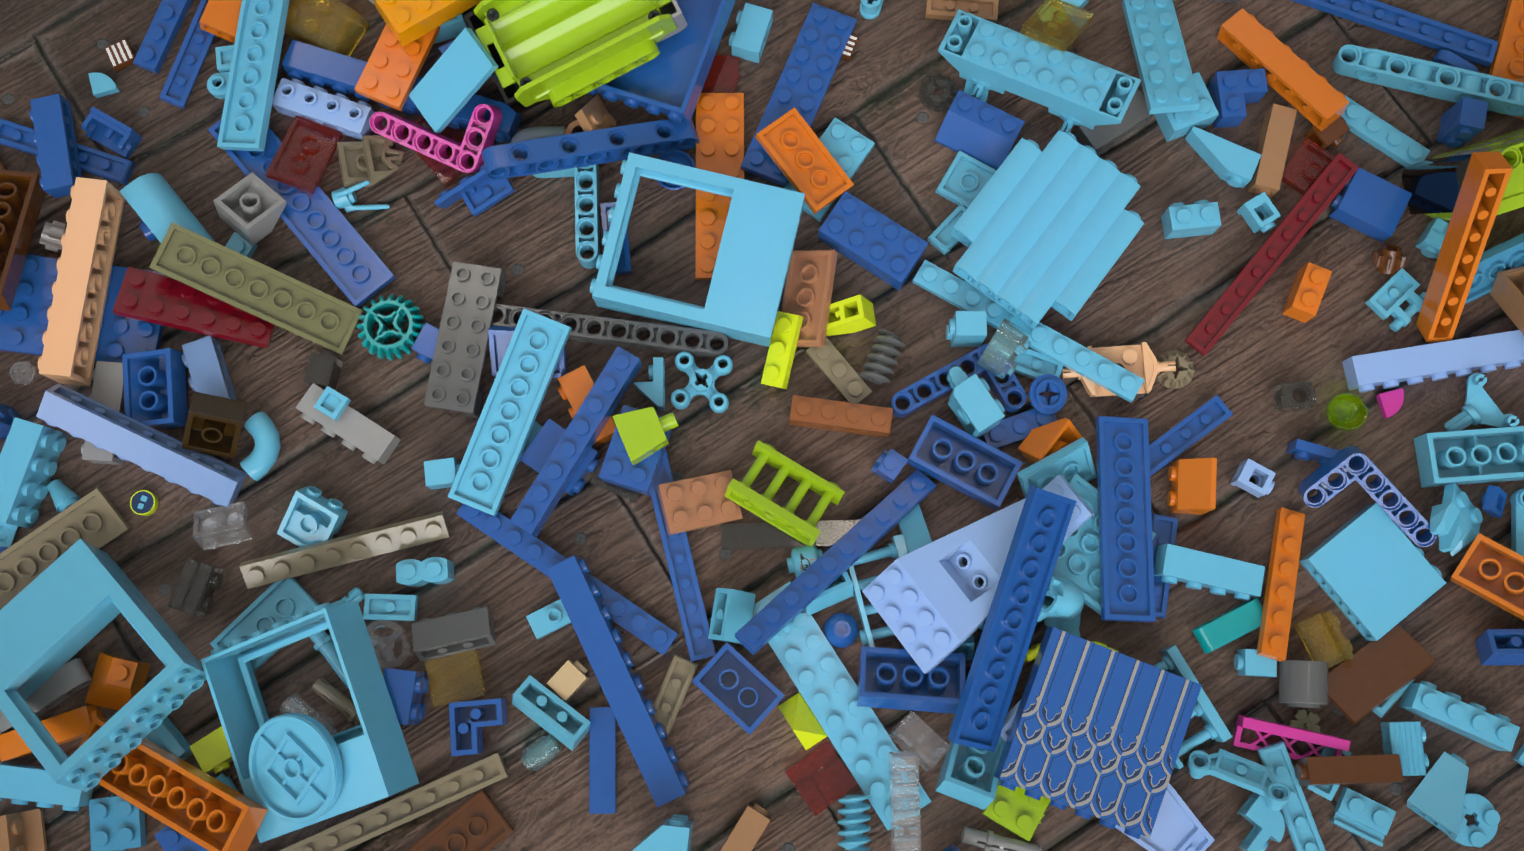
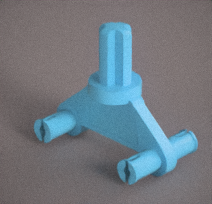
(1479, 408)

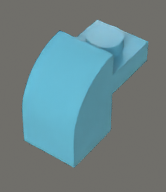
(1266, 823)

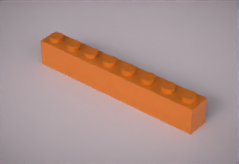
(1463, 245)

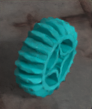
(385, 335)

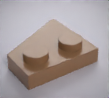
(595, 116)

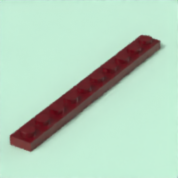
(1271, 254)

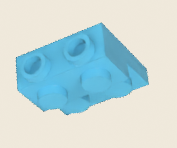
(311, 518)

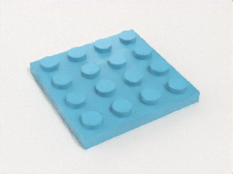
(1080, 552)

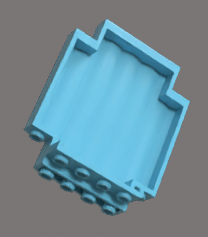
(1047, 228)

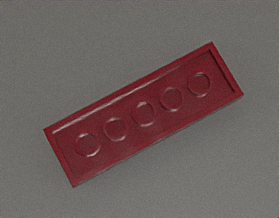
(176, 305)

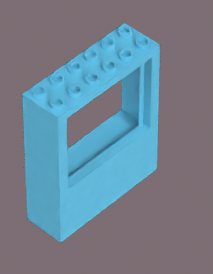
(749, 261)
(55, 621)
(371, 754)

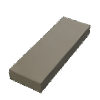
(673, 691)

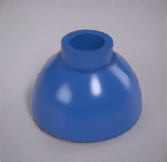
(841, 630)

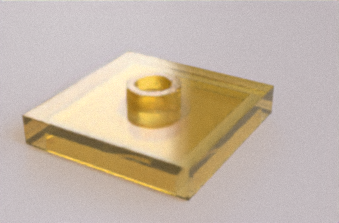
(455, 678)

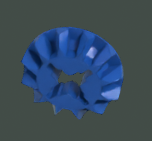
(1054, 385)

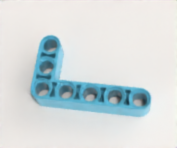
(584, 219)

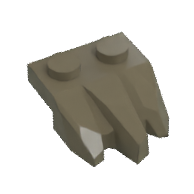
(367, 160)

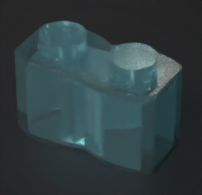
(1004, 348)

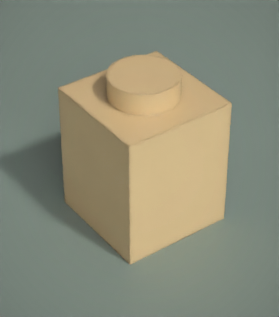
(569, 679)

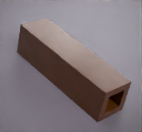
(1348, 770)

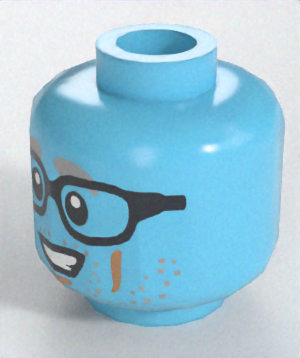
(802, 558)

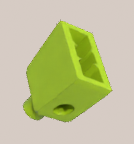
(643, 432)

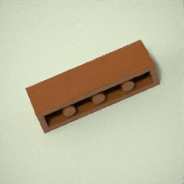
(840, 416)

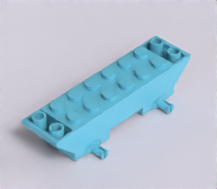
(1062, 81)

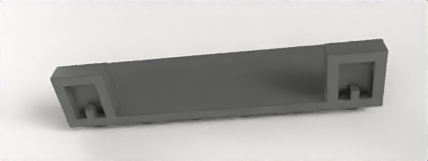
(464, 338)

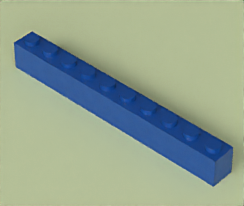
(342, 73)
(618, 680)

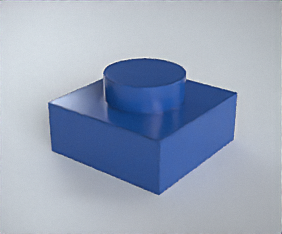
(1494, 501)

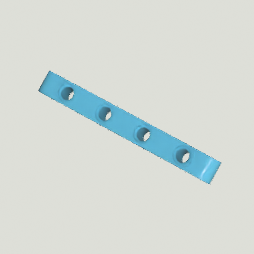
(1424, 78)

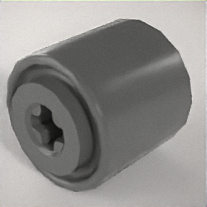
(1303, 683)

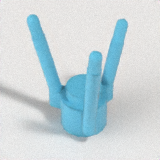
(346, 197)

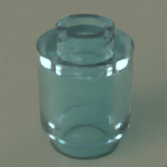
(540, 752)

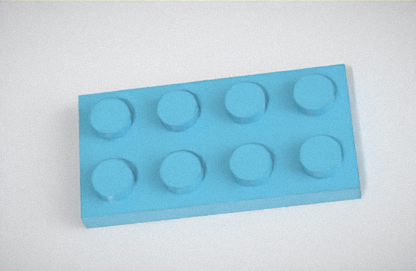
(849, 151)

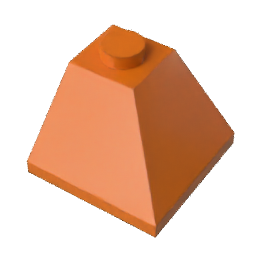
(1048, 439)
(116, 681)

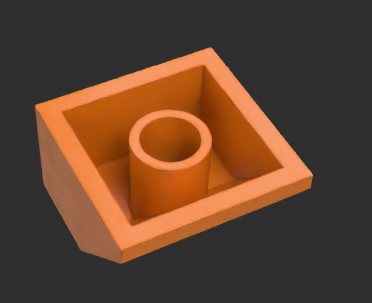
(1192, 486)

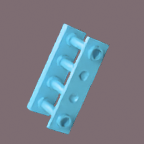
(895, 550)
(1214, 726)

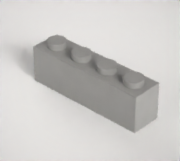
(109, 391)
(352, 427)

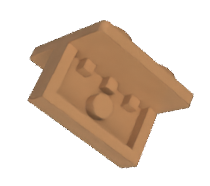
(23, 831)

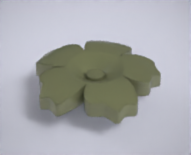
(1305, 721)

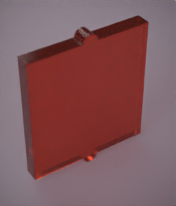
(722, 75)

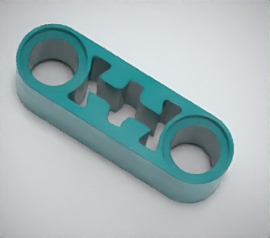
(1229, 625)

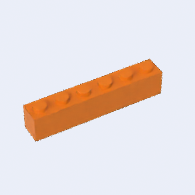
(1283, 69)

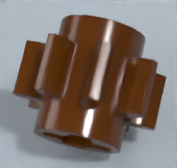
(1389, 259)

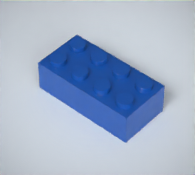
(872, 240)
(964, 462)
(895, 681)

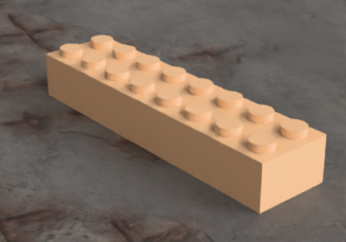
(81, 282)

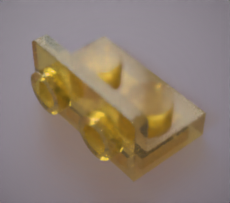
(1324, 638)

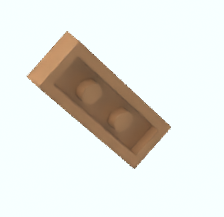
(948, 8)

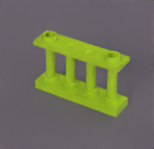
(784, 517)

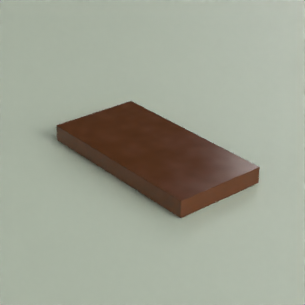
(1377, 673)
(472, 827)

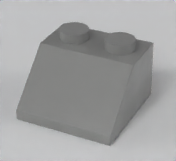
(250, 208)

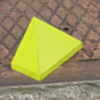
(802, 721)

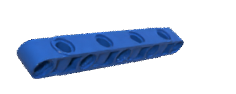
(587, 148)

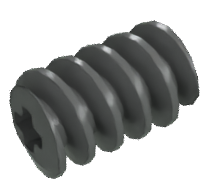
(881, 357)

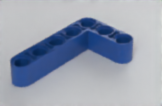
(937, 390)
(1376, 489)

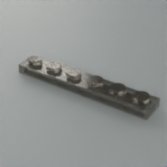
(767, 536)

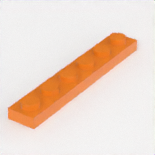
(1281, 584)

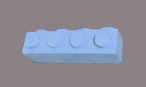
(319, 106)

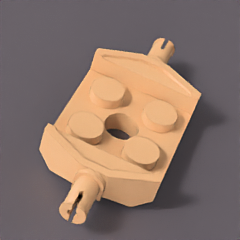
(1133, 358)

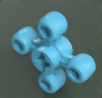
(709, 374)

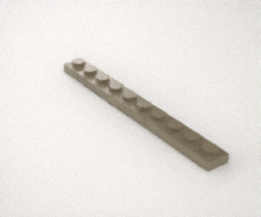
(406, 807)

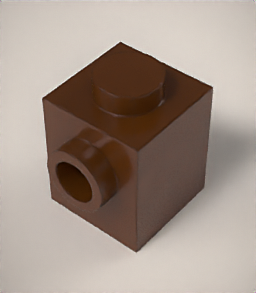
(1330, 136)

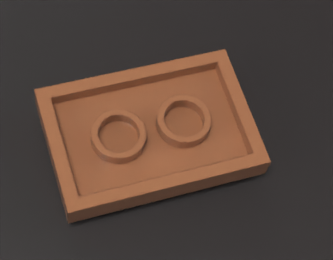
(698, 503)

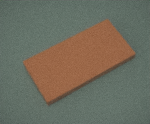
(810, 293)

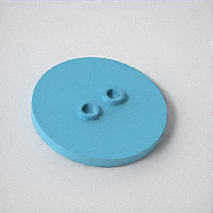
(295, 767)

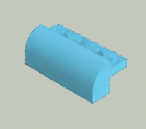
(160, 206)

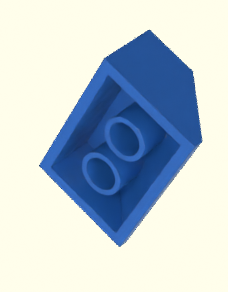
(979, 130)
(155, 388)

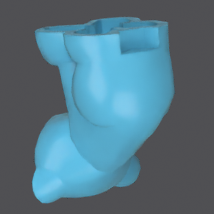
(1062, 606)

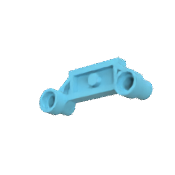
(1241, 773)

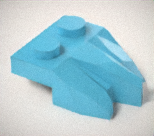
(1455, 520)

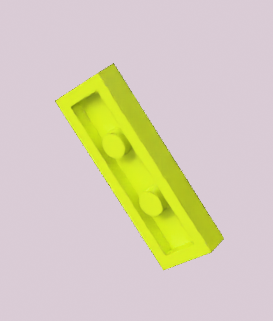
(782, 350)

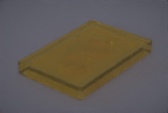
(1057, 24)

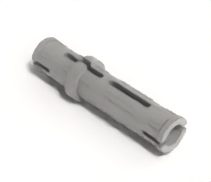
(991, 841)

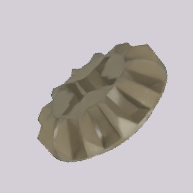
(1182, 377)

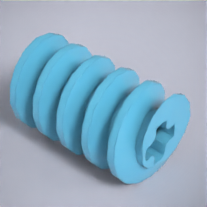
(854, 822)

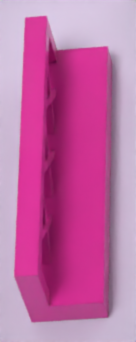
(1287, 731)

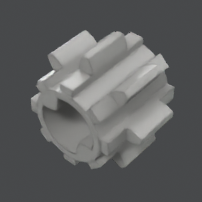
(52, 235)

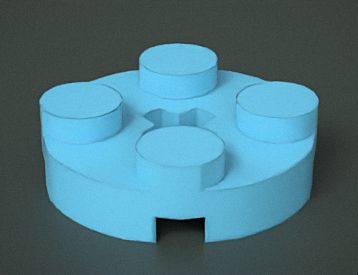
(1485, 821)

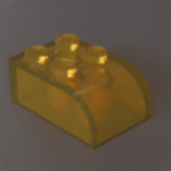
(325, 24)

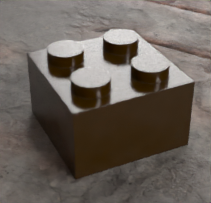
(214, 425)

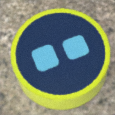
(144, 503)

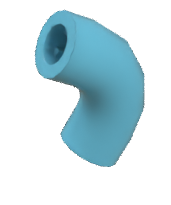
(266, 446)

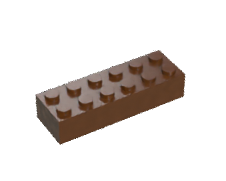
(19, 211)

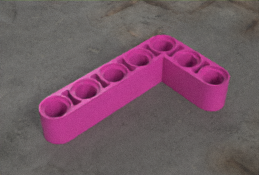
(439, 143)

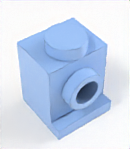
(1261, 474)

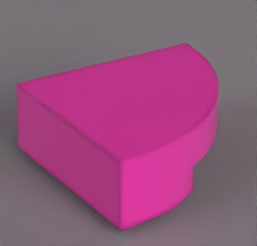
(1390, 402)

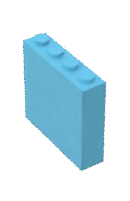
(1373, 572)

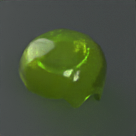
(1346, 412)

